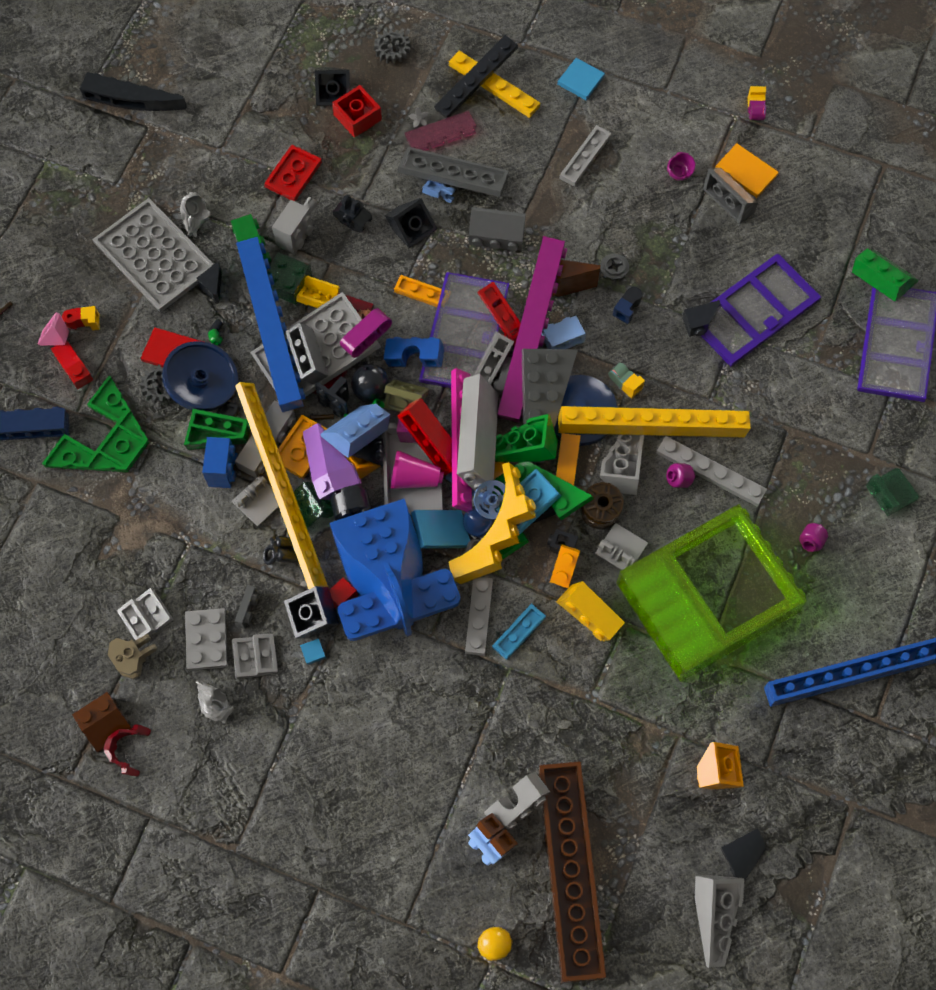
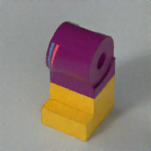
(756, 103)

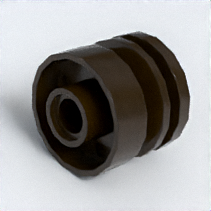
(610, 498)

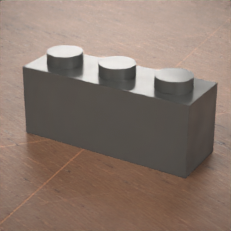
(306, 353)

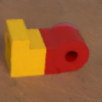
(81, 317)

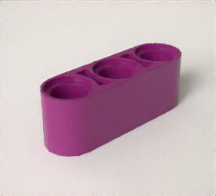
(365, 333)

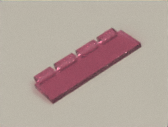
(438, 131)

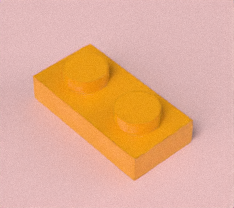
(565, 566)

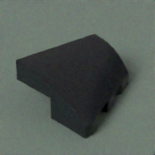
(744, 853)

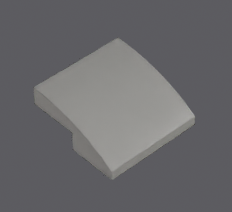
(145, 614)
(254, 656)

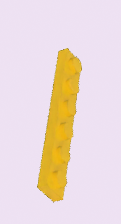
(498, 86)

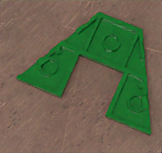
(117, 450)
(570, 500)

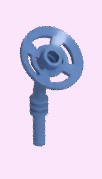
(486, 497)

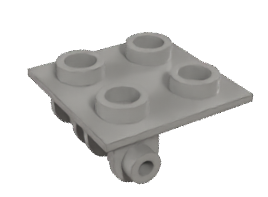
(257, 501)
(621, 547)

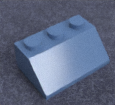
(357, 429)

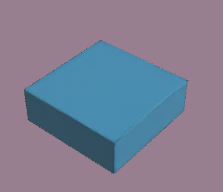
(312, 651)

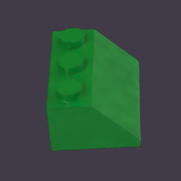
(883, 274)

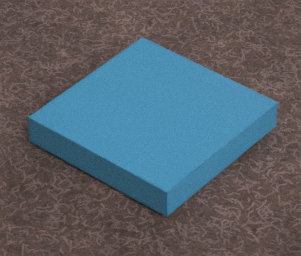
(581, 78)

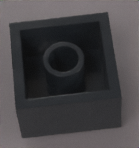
(311, 612)

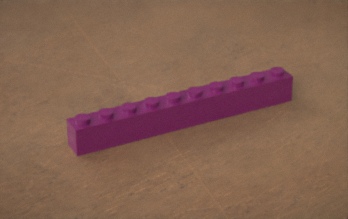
(533, 322)

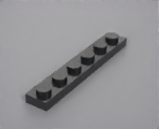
(476, 76)

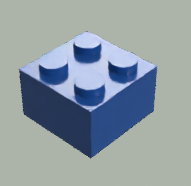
(219, 462)

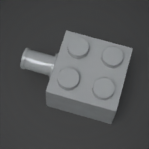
(294, 225)

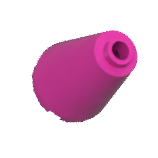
(414, 473)

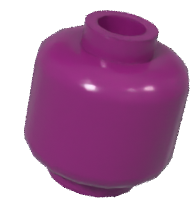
(680, 475)
(813, 537)

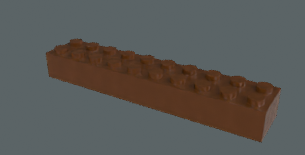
(572, 874)

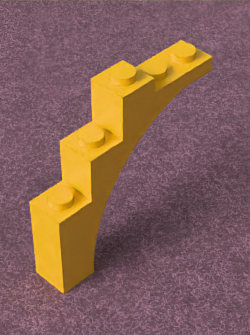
(485, 556)

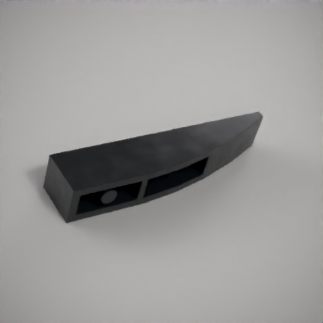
(129, 95)

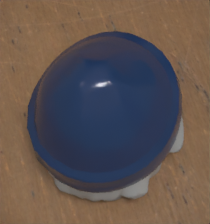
(476, 524)

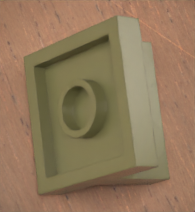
(401, 394)

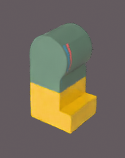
(626, 380)

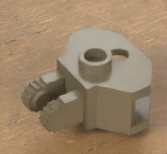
(128, 657)

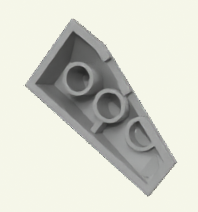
(623, 463)
(716, 907)

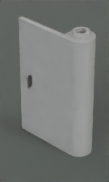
(416, 498)

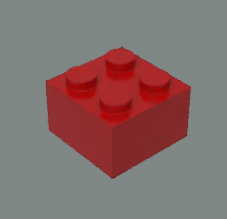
(357, 111)

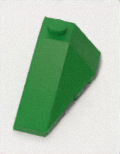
(529, 442)

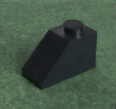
(699, 318)

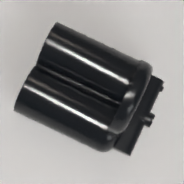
(282, 551)

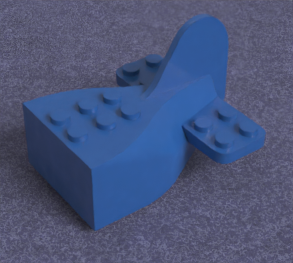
(386, 569)

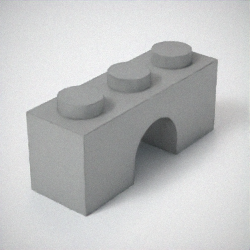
(530, 793)

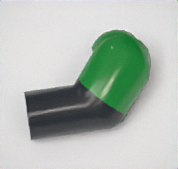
(213, 333)

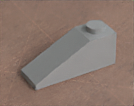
(494, 356)

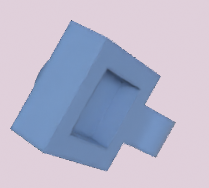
(438, 189)

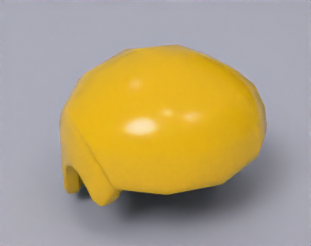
(494, 943)

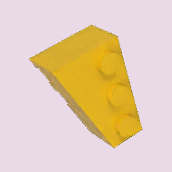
(590, 611)

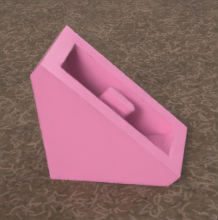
(54, 332)

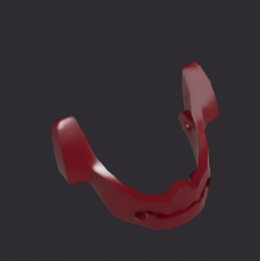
(111, 746)

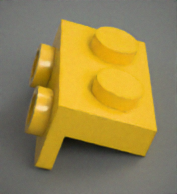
(316, 292)

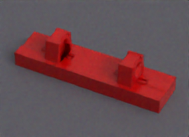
(500, 310)

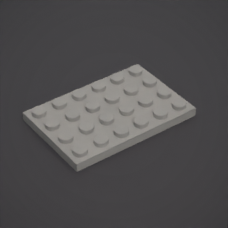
(153, 254)
(329, 325)

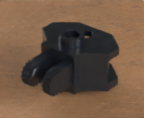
(352, 213)

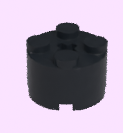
(350, 501)

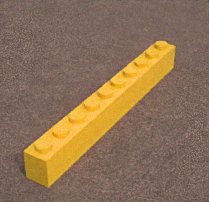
(653, 421)

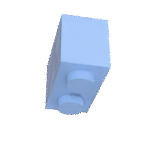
(564, 334)

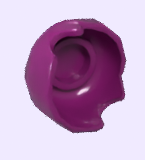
(681, 166)

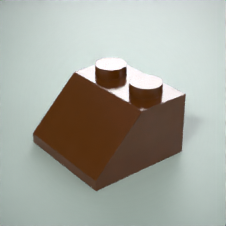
(100, 720)

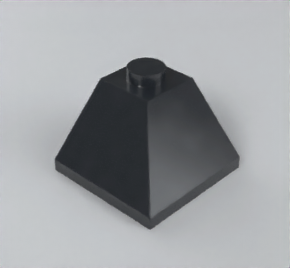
(331, 84)
(411, 222)

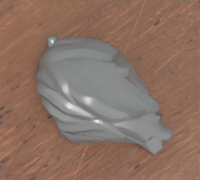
(193, 213)
(213, 702)

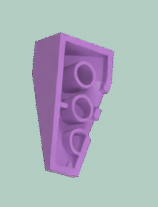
(327, 465)

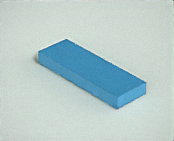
(519, 631)

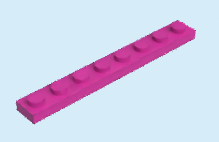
(460, 489)

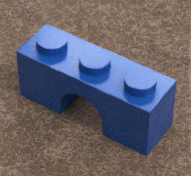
(399, 350)

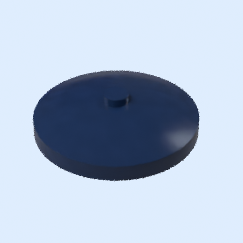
(199, 376)
(586, 392)

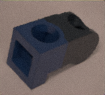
(626, 304)

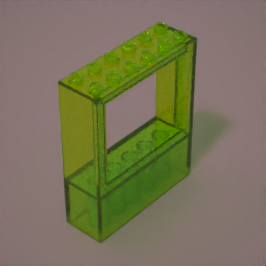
(678, 614)

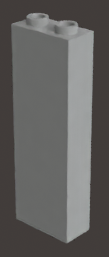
(477, 432)

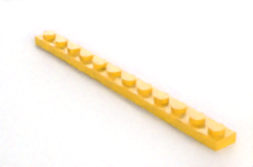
(281, 485)

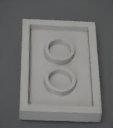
(206, 639)

